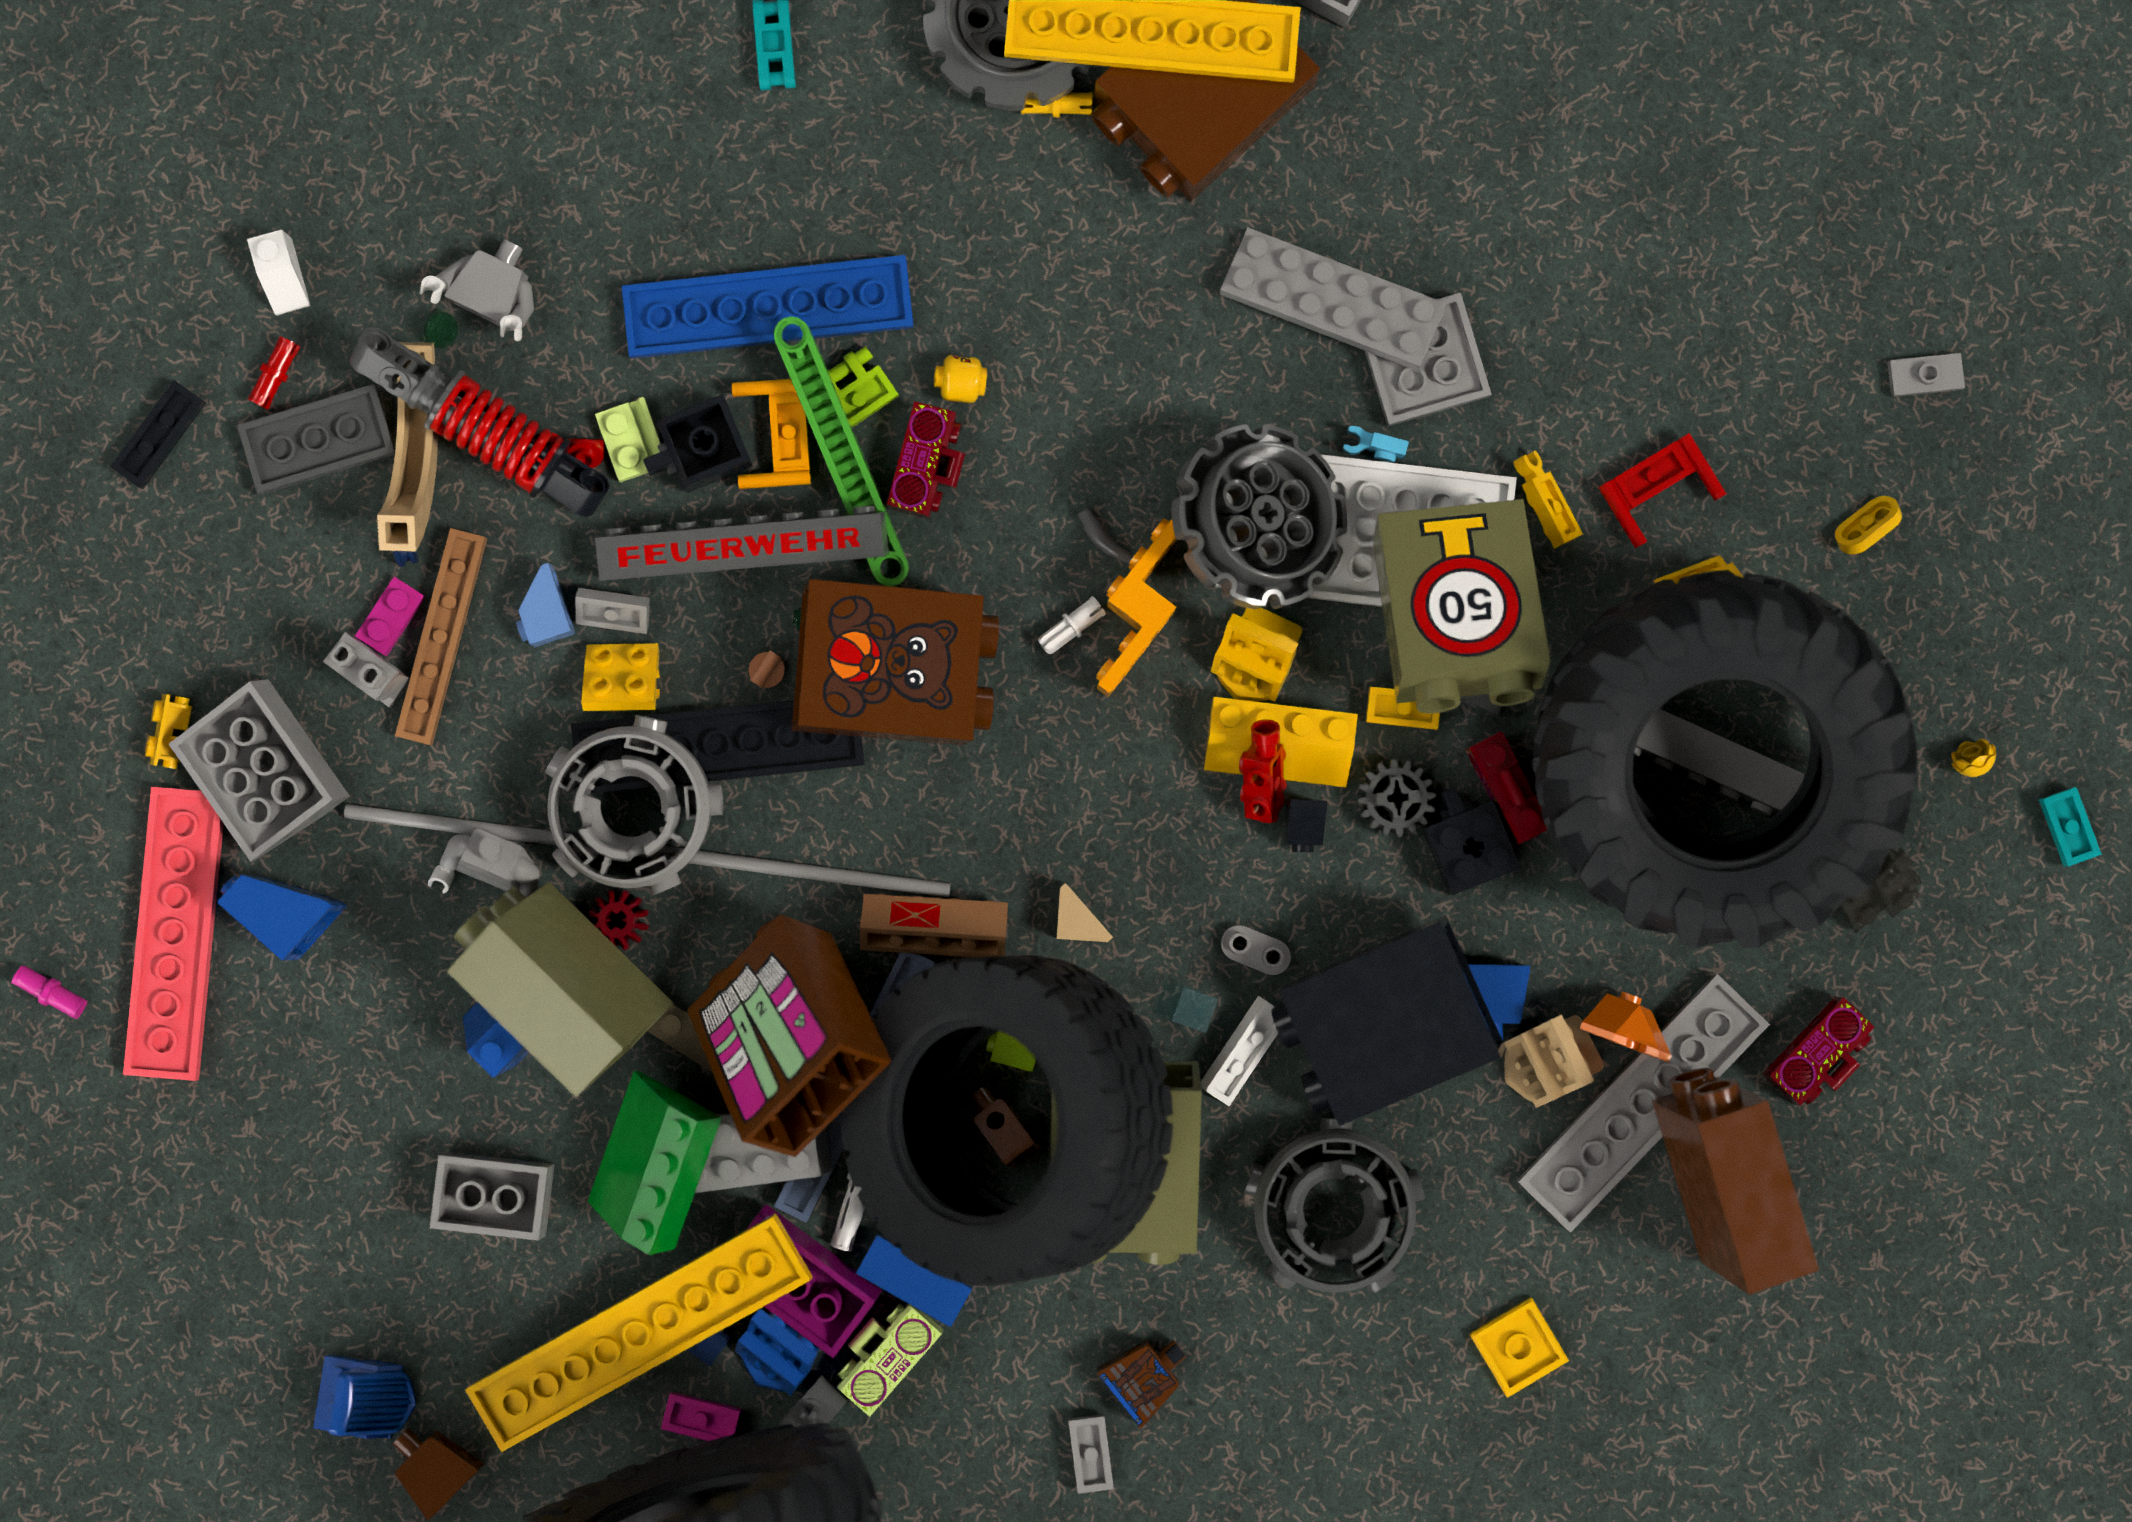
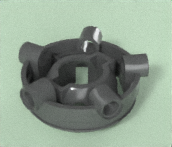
(1362, 1245)

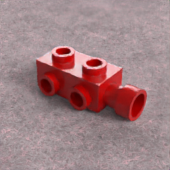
(1263, 773)

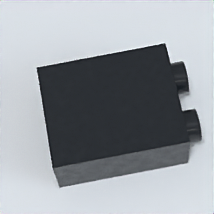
(1388, 1022)

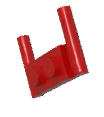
(1653, 477)

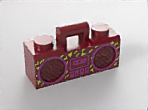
(924, 444)
(1507, 787)
(1816, 1049)

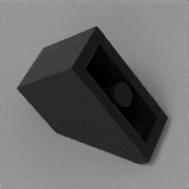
(1304, 824)

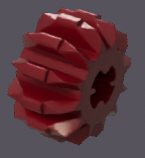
(619, 907)

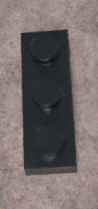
(158, 434)

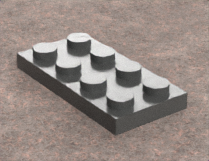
(317, 439)

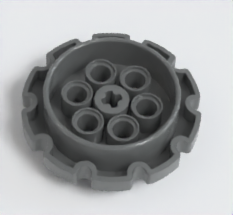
(973, 68)
(1259, 516)

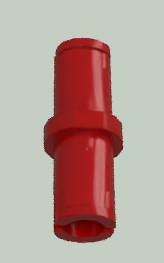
(274, 372)

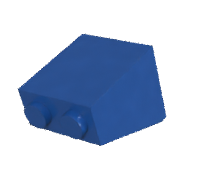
(279, 914)
(490, 1042)

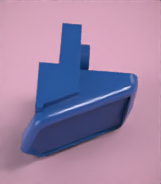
(775, 1353)
(363, 1398)

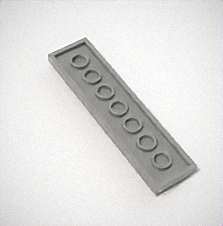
(1622, 1121)

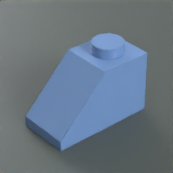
(544, 610)

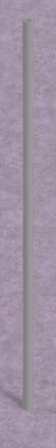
(701, 858)

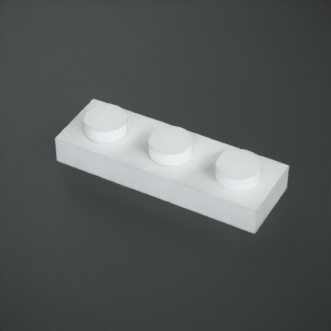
(1241, 1053)

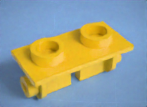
(168, 717)

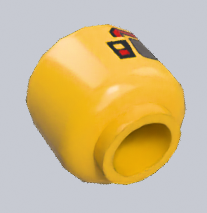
(961, 379)

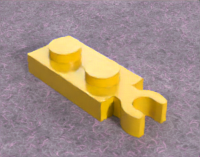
(1547, 500)

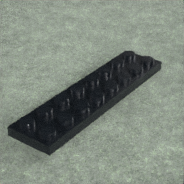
(727, 745)

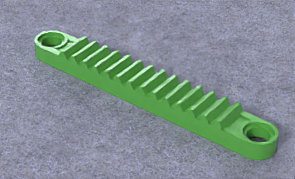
(836, 436)

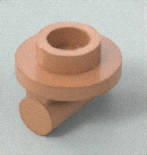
(766, 669)

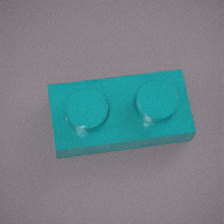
(2070, 827)

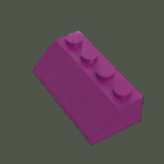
(828, 1304)

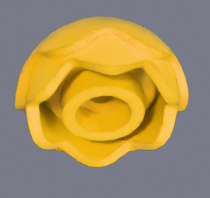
(1974, 758)

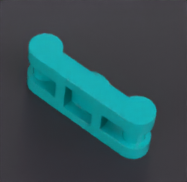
(774, 44)

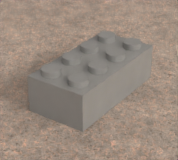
(743, 1164)

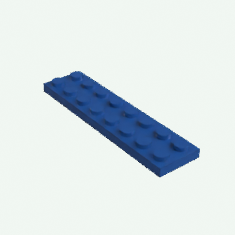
(748, 306)

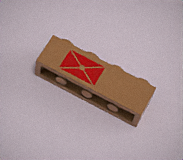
(933, 926)

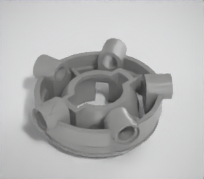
(595, 836)

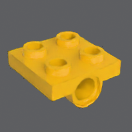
(620, 677)

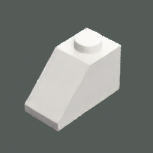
(279, 271)

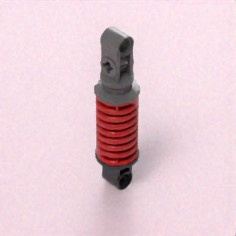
(493, 434)

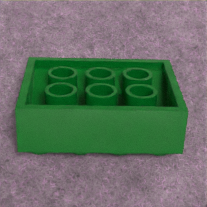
(653, 1164)

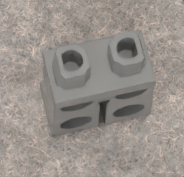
(367, 670)

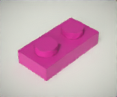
(390, 616)
(699, 1417)

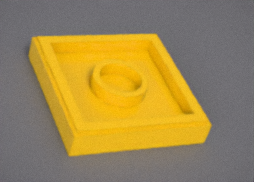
(1519, 1347)

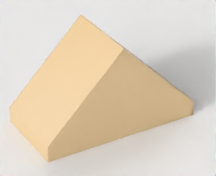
(1077, 921)

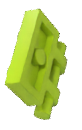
(868, 392)

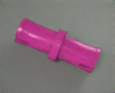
(49, 992)

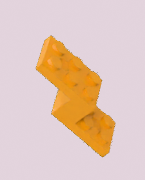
(1138, 606)

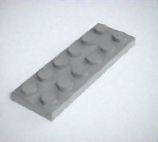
(1333, 299)

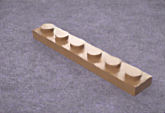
(441, 636)

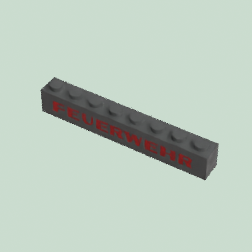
(742, 545)

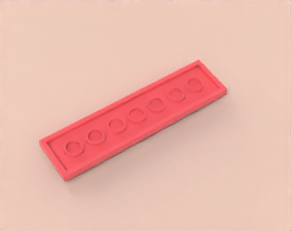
(174, 936)

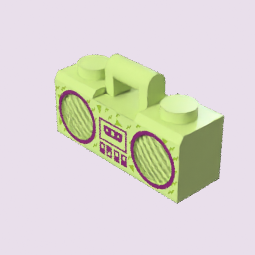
(878, 1373)

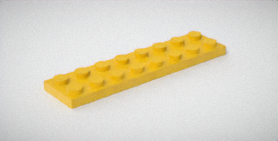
(1159, 35)

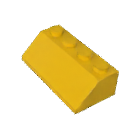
(1314, 740)

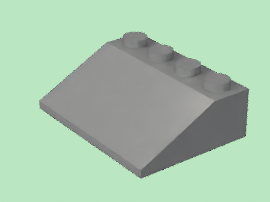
(258, 768)

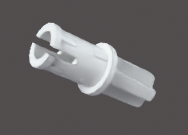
(1071, 625)

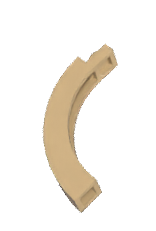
(413, 475)

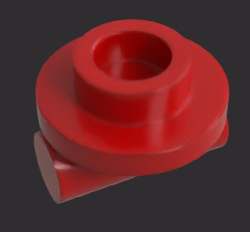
(587, 451)

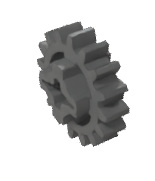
(1395, 780)

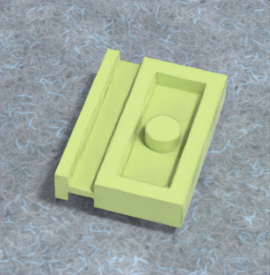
(629, 437)

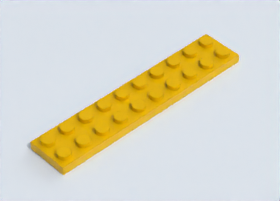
(639, 1332)

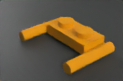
(788, 435)

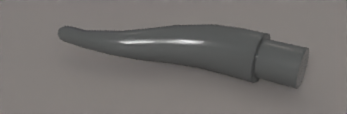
(1101, 540)

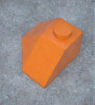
(1628, 1025)

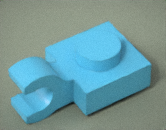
(1385, 447)

